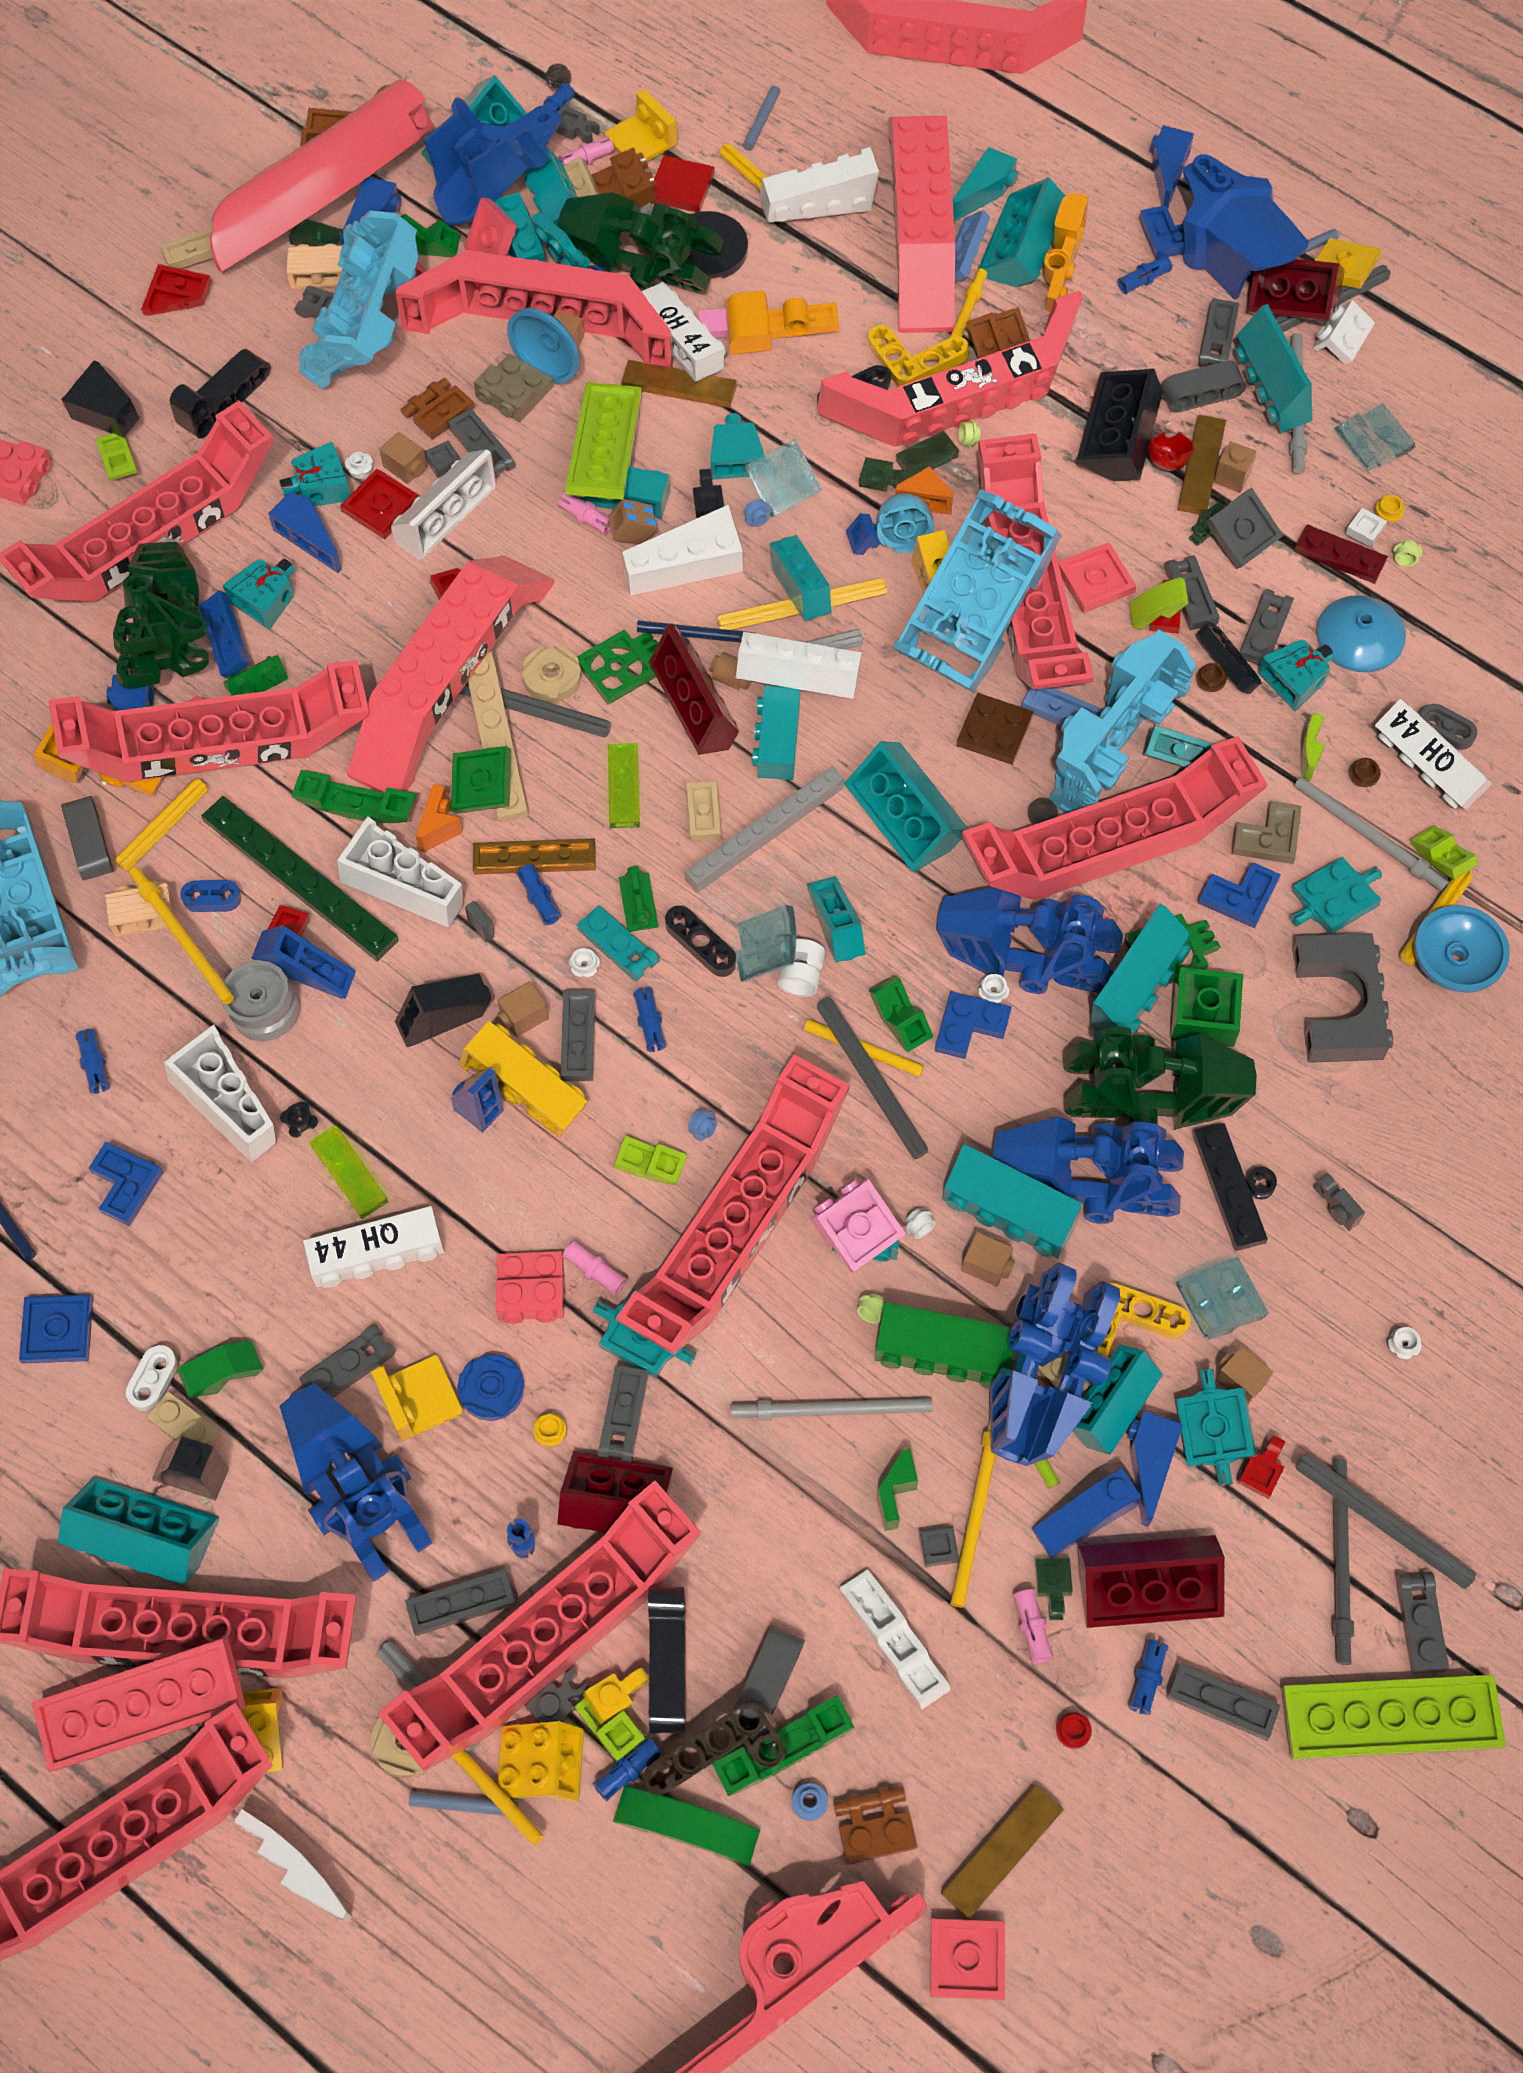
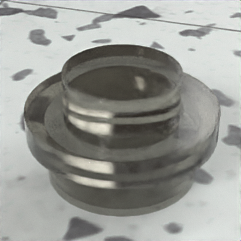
(557, 75)
(1041, 810)

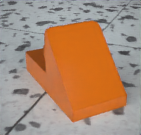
(435, 823)

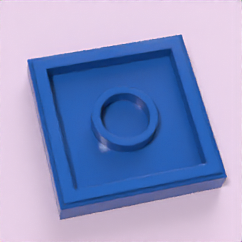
(56, 1329)

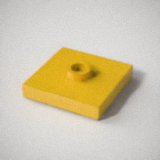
(1355, 258)

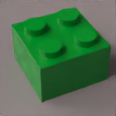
(1207, 1005)

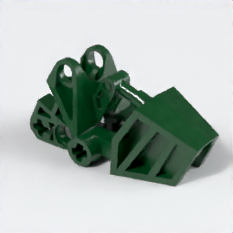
(668, 234)
(166, 617)
(1211, 1085)

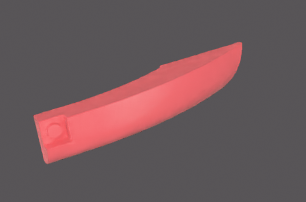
(317, 172)

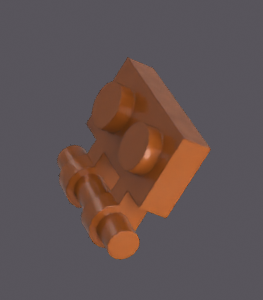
(435, 416)
(877, 1836)

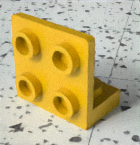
(648, 131)
(418, 1397)
(262, 1716)
(541, 1761)

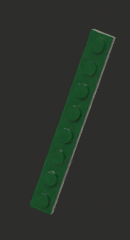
(300, 878)

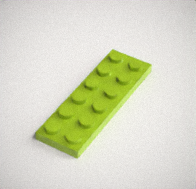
(604, 441)
(1393, 1717)

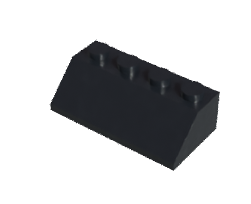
(1121, 423)

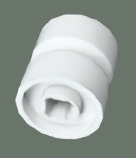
(804, 974)

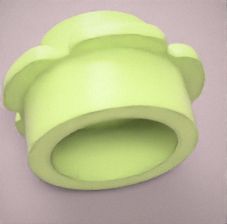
(968, 433)
(1407, 553)
(871, 1308)

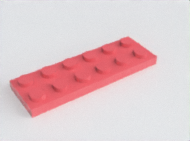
(137, 1705)

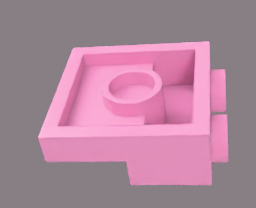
(857, 1224)

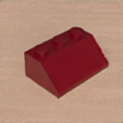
(1298, 289)
(601, 1487)

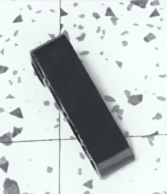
(232, 383)
(666, 1659)

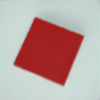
(682, 183)
(378, 503)

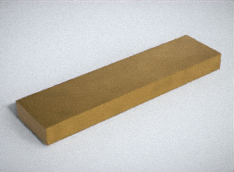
(679, 384)
(1202, 465)
(543, 854)
(1002, 1852)

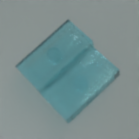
(1375, 437)
(766, 943)
(1222, 1298)

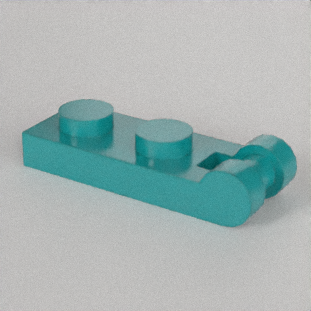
(617, 943)

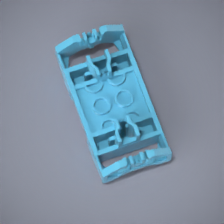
(375, 261)
(977, 590)
(1141, 687)
(31, 927)

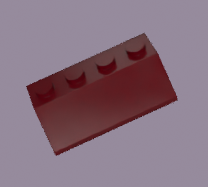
(692, 693)
(1152, 1581)

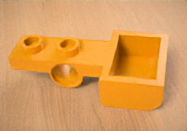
(1066, 241)
(753, 325)
(47, 758)

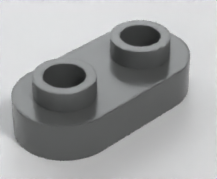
(1450, 724)

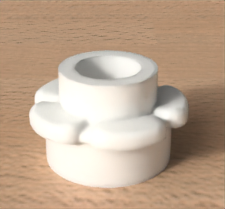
(362, 469)
(580, 956)
(993, 981)
(919, 1223)
(1411, 1337)

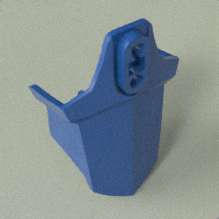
(483, 158)
(1235, 225)

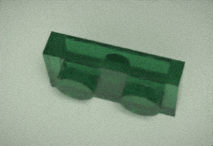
(314, 234)
(930, 452)

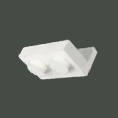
(1345, 331)

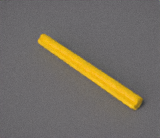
(786, 608)

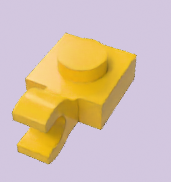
(612, 1696)

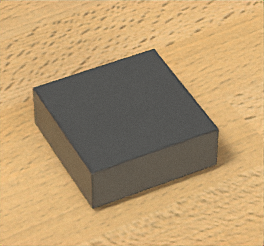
(441, 458)
(480, 921)
(938, 1546)

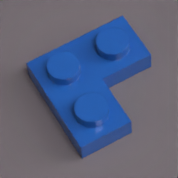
(1161, 232)
(1241, 902)
(969, 1015)
(131, 1178)

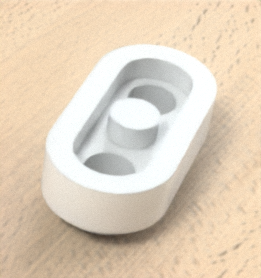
(150, 1379)

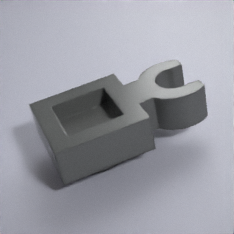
(575, 124)
(1341, 1204)
(554, 1703)

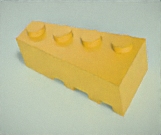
(524, 1078)

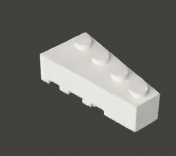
(821, 189)
(685, 554)
(397, 875)
(220, 1092)

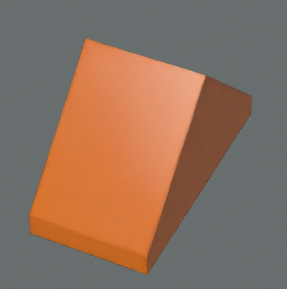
(930, 489)

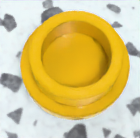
(1390, 508)
(549, 1430)

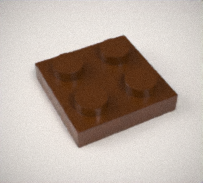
(995, 728)

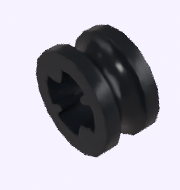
(1262, 1192)

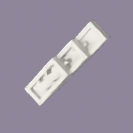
(895, 1639)
(301, 1874)

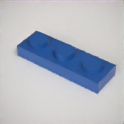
(224, 634)

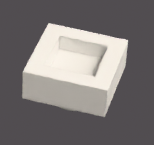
(1366, 527)

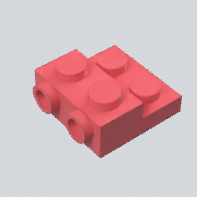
(21, 470)
(530, 1287)

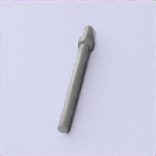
(1298, 444)
(1419, 868)
(765, 1410)

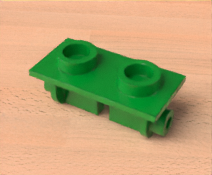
(257, 678)
(637, 900)

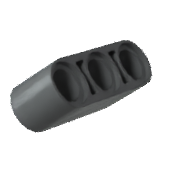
(1203, 386)
(87, 838)
(770, 1673)

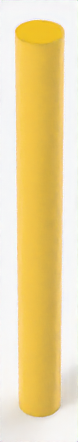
(873, 1051)
(498, 1797)

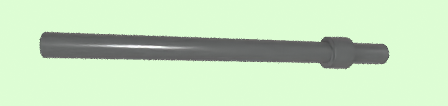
(1343, 1625)

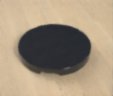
(733, 251)

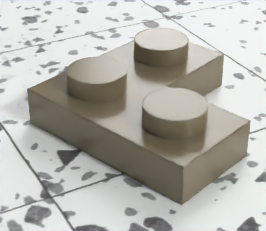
(1273, 842)

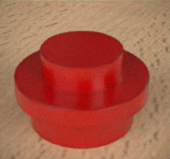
(1073, 1730)

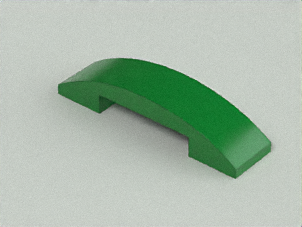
(352, 801)
(804, 1738)
(687, 1824)

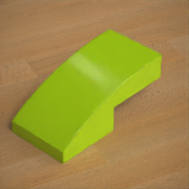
(116, 456)
(1160, 600)
(1311, 749)
(1442, 852)
(650, 1162)
(616, 1735)

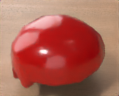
(1170, 453)

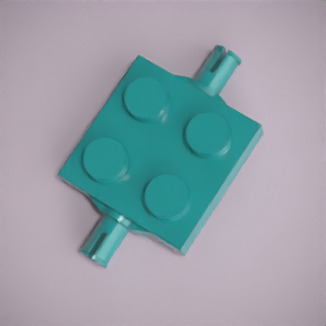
(559, 244)
(1336, 895)
(633, 1347)
(1216, 1427)

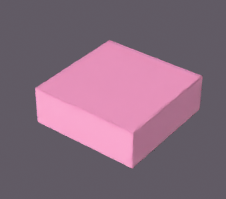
(715, 321)

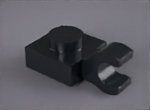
(707, 497)

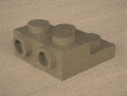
(512, 387)

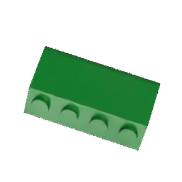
(942, 1344)

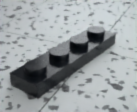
(1229, 1187)

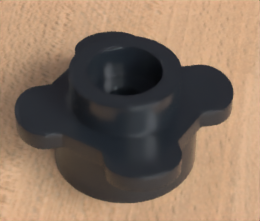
(295, 1111)

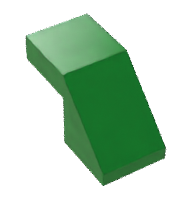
(436, 239)
(899, 1015)
(215, 1368)
(899, 1480)

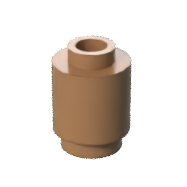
(724, 671)

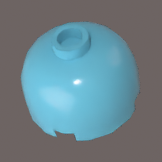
(902, 520)

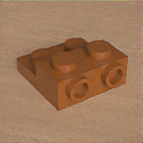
(627, 178)

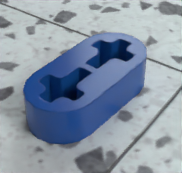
(210, 896)

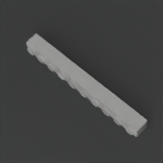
(764, 829)

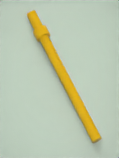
(973, 295)
(151, 894)
(974, 1522)

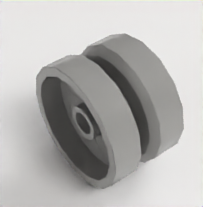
(262, 1002)

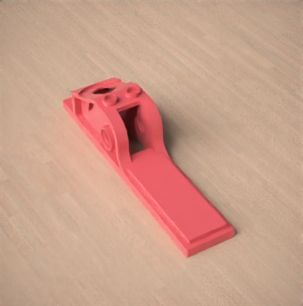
(819, 1954)

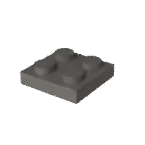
(1244, 528)

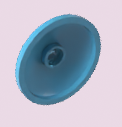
(544, 344)
(1357, 644)
(1472, 938)

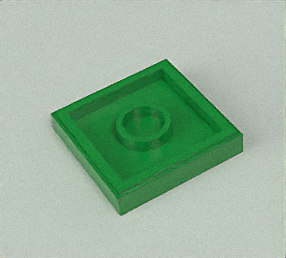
(480, 779)

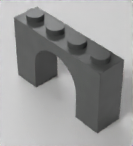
(1354, 961)

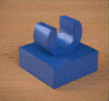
(862, 534)

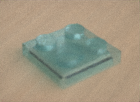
(783, 477)

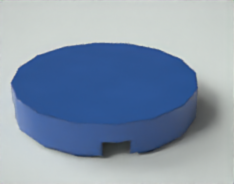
(491, 1387)

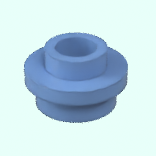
(757, 512)
(702, 1124)
(809, 1813)

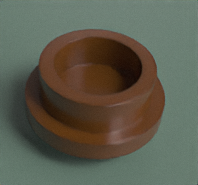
(1211, 677)
(1365, 772)

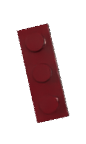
(1341, 554)

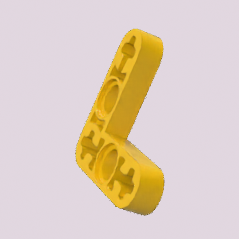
(914, 365)
(1163, 1328)

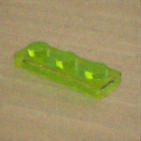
(623, 786)
(348, 1172)

